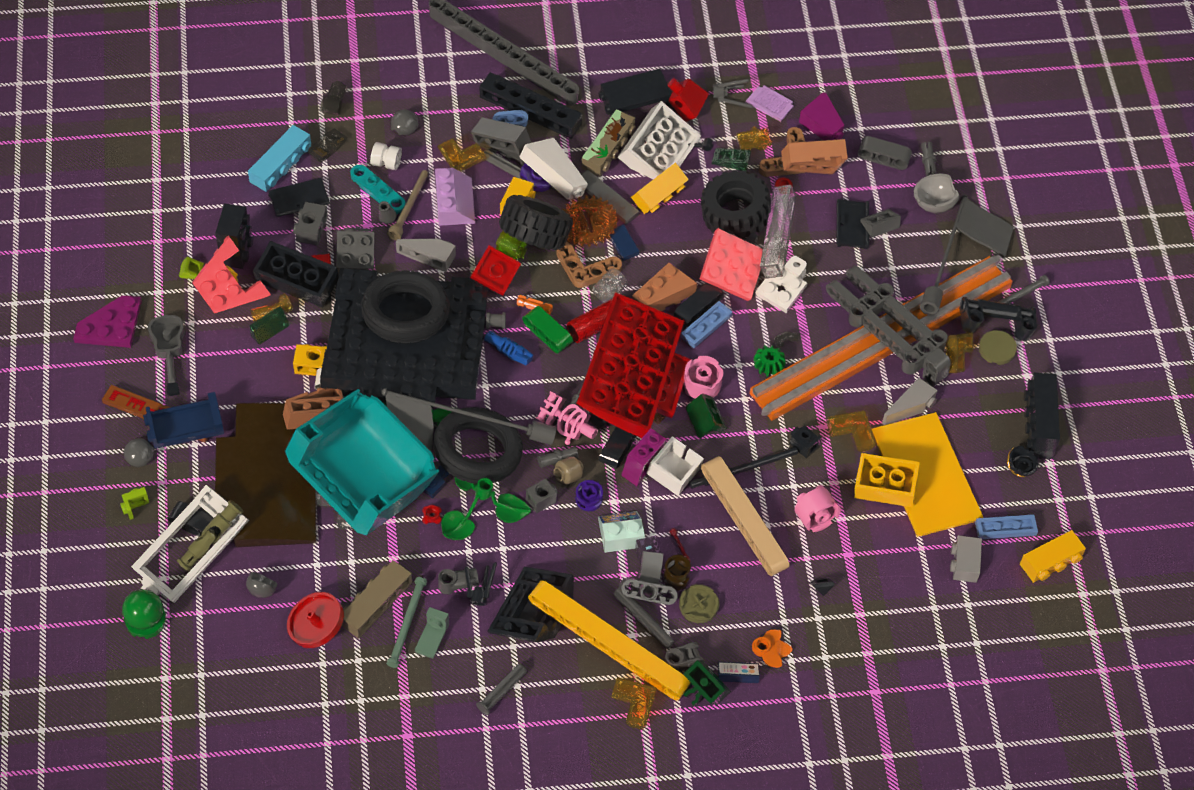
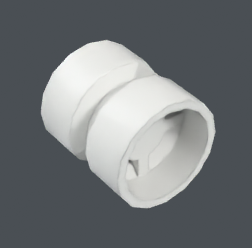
(386, 156)

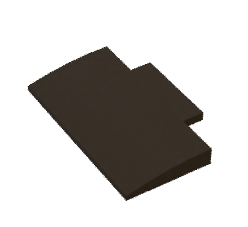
(262, 481)

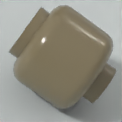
(568, 470)

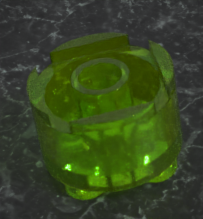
(511, 246)

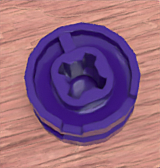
(589, 495)

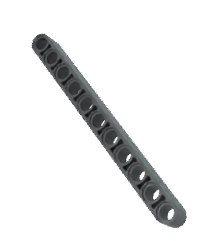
(504, 51)

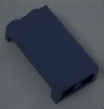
(184, 422)

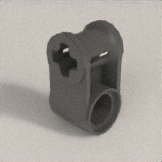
(684, 655)

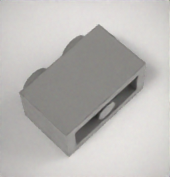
(966, 559)

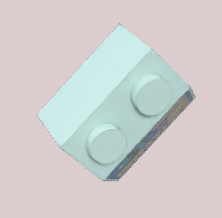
(620, 531)

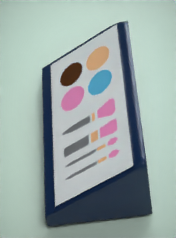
(738, 672)

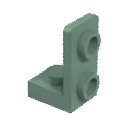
(433, 632)

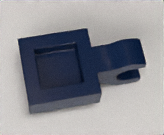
(437, 483)

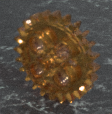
(600, 216)

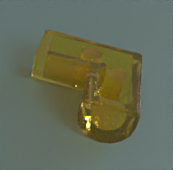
(459, 158)
(956, 348)
(857, 425)
(640, 699)

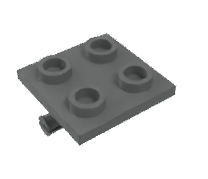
(355, 248)

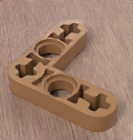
(770, 162)
(581, 271)

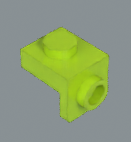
(134, 499)

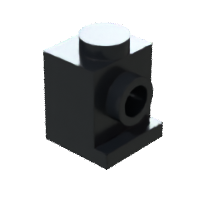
(805, 440)

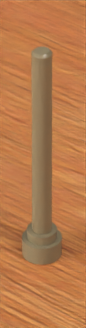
(396, 231)

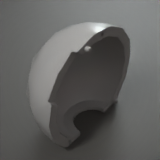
(936, 193)

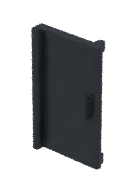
(289, 197)
(852, 232)

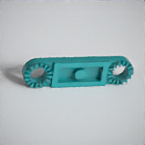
(376, 187)

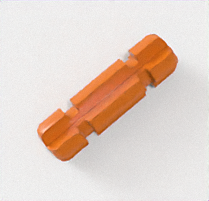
(531, 303)

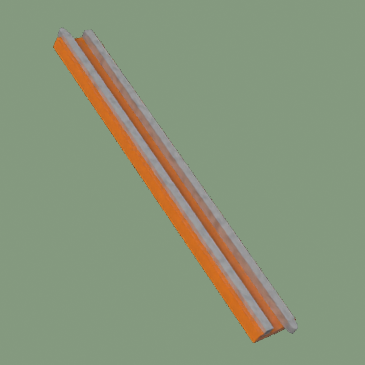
(862, 349)

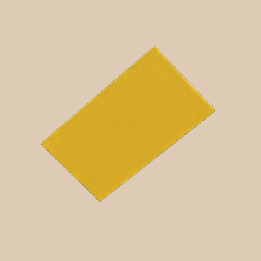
(942, 490)

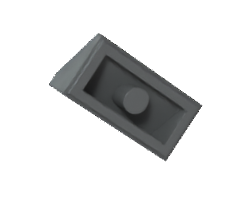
(881, 222)

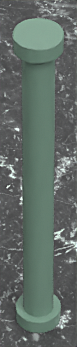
(393, 661)

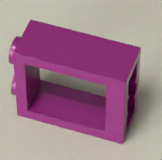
(642, 455)

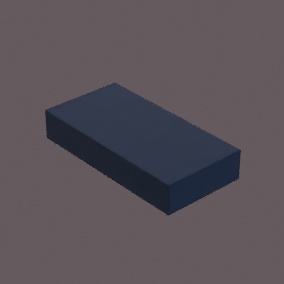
(624, 243)

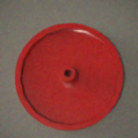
(315, 620)

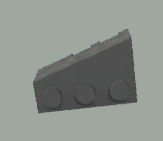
(501, 137)

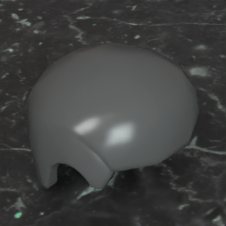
(404, 122)
(138, 452)
(260, 585)

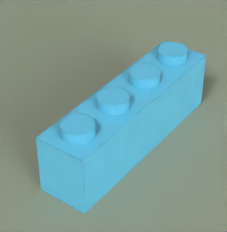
(279, 158)

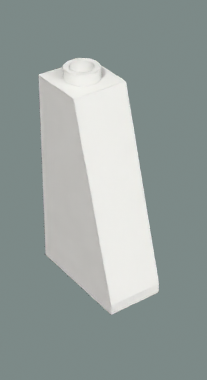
(555, 167)

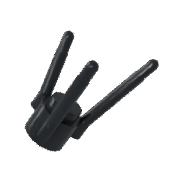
(480, 594)

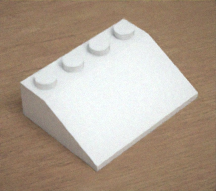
(659, 142)

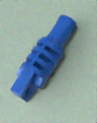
(509, 348)

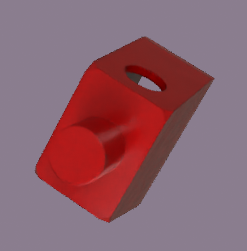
(687, 98)

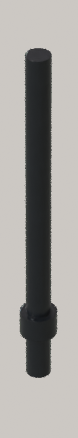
(749, 465)

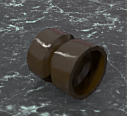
(677, 572)

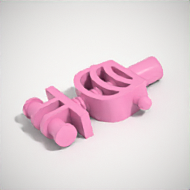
(574, 426)

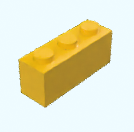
(660, 189)
(1053, 556)

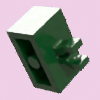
(706, 683)

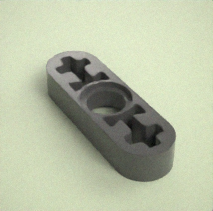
(633, 594)

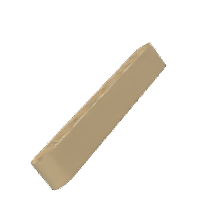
(745, 516)

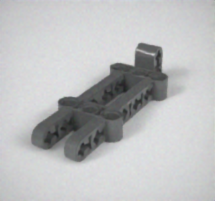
(863, 312)

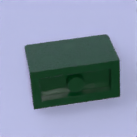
(705, 415)

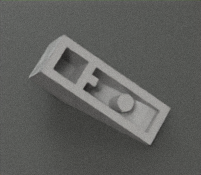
(428, 251)
(912, 402)

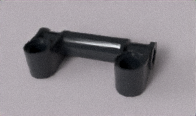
(974, 311)

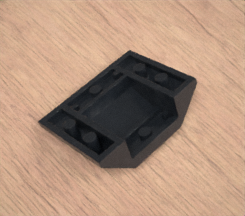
(520, 617)

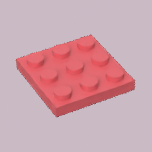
(732, 264)

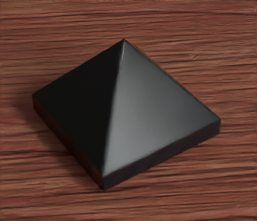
(822, 585)

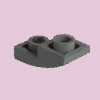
(650, 569)

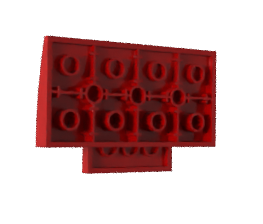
(634, 367)

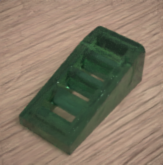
(741, 162)

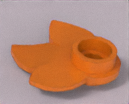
(774, 648)

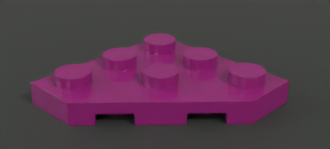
(111, 324)

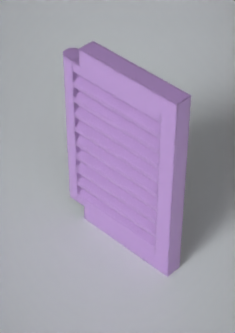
(770, 102)

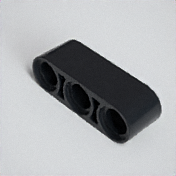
(698, 303)
(616, 447)
(196, 523)

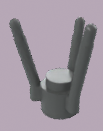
(721, 90)

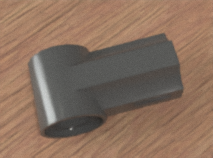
(457, 579)

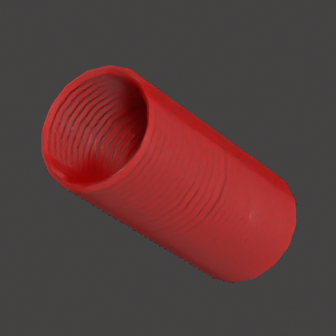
(580, 327)

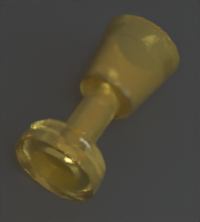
(284, 302)

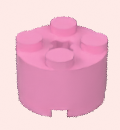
(703, 377)
(817, 509)

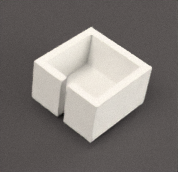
(672, 470)

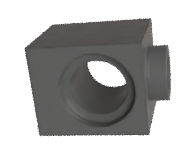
(539, 502)

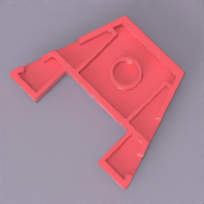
(220, 287)

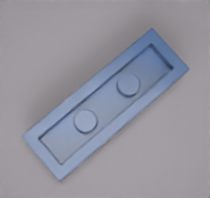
(706, 324)
(1006, 526)

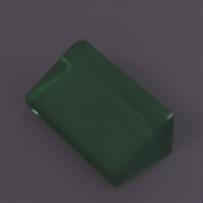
(269, 325)

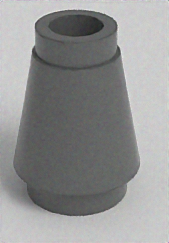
(386, 213)

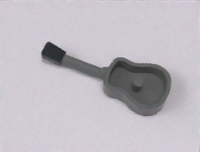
(167, 334)

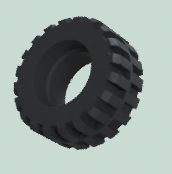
(732, 187)
(535, 222)

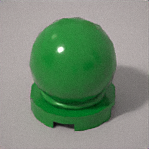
(143, 613)

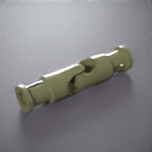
(201, 545)

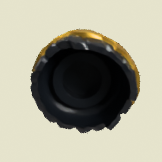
(1022, 461)

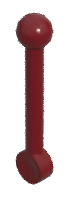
(673, 532)

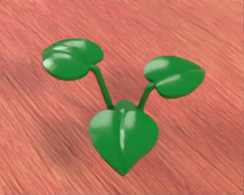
(508, 509)

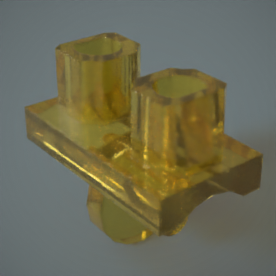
(754, 139)

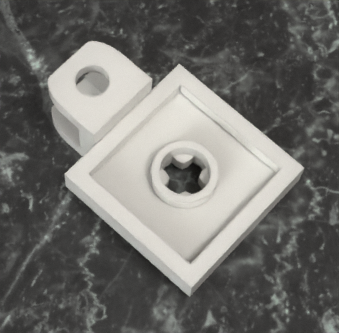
(791, 280)

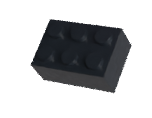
(235, 224)

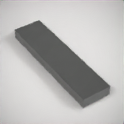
(624, 210)

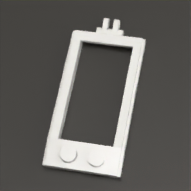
(213, 504)

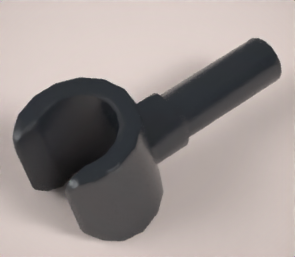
(706, 145)

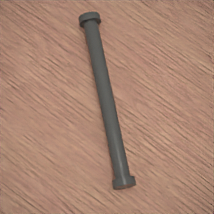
(1043, 281)

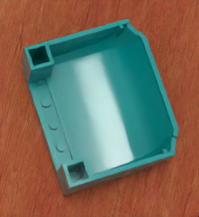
(362, 460)

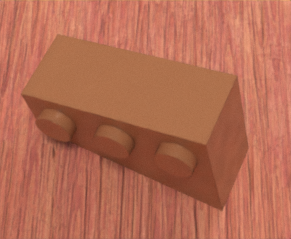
(814, 156)
(666, 288)
(307, 406)

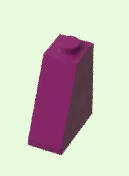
(822, 119)

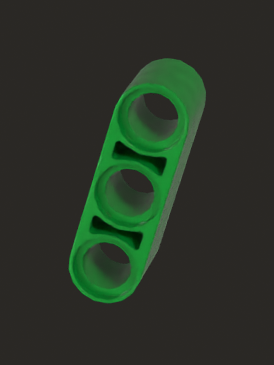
(547, 329)

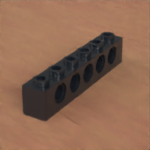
(538, 107)

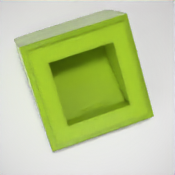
(190, 268)

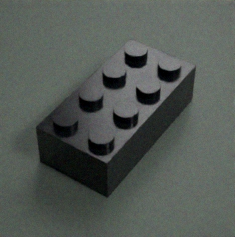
(296, 274)
(1042, 415)

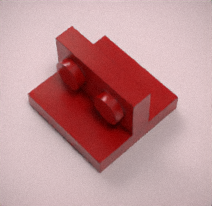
(495, 270)

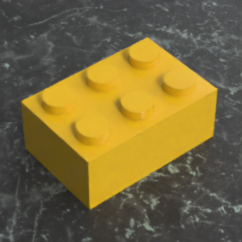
(887, 480)

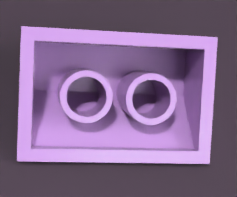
(454, 197)

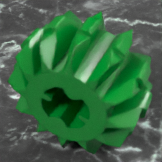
(769, 360)

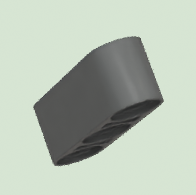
(884, 152)

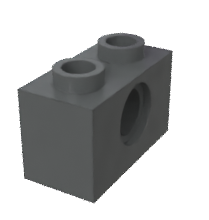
(311, 223)

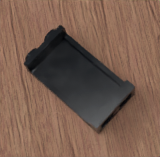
(635, 92)

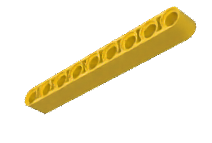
(609, 640)

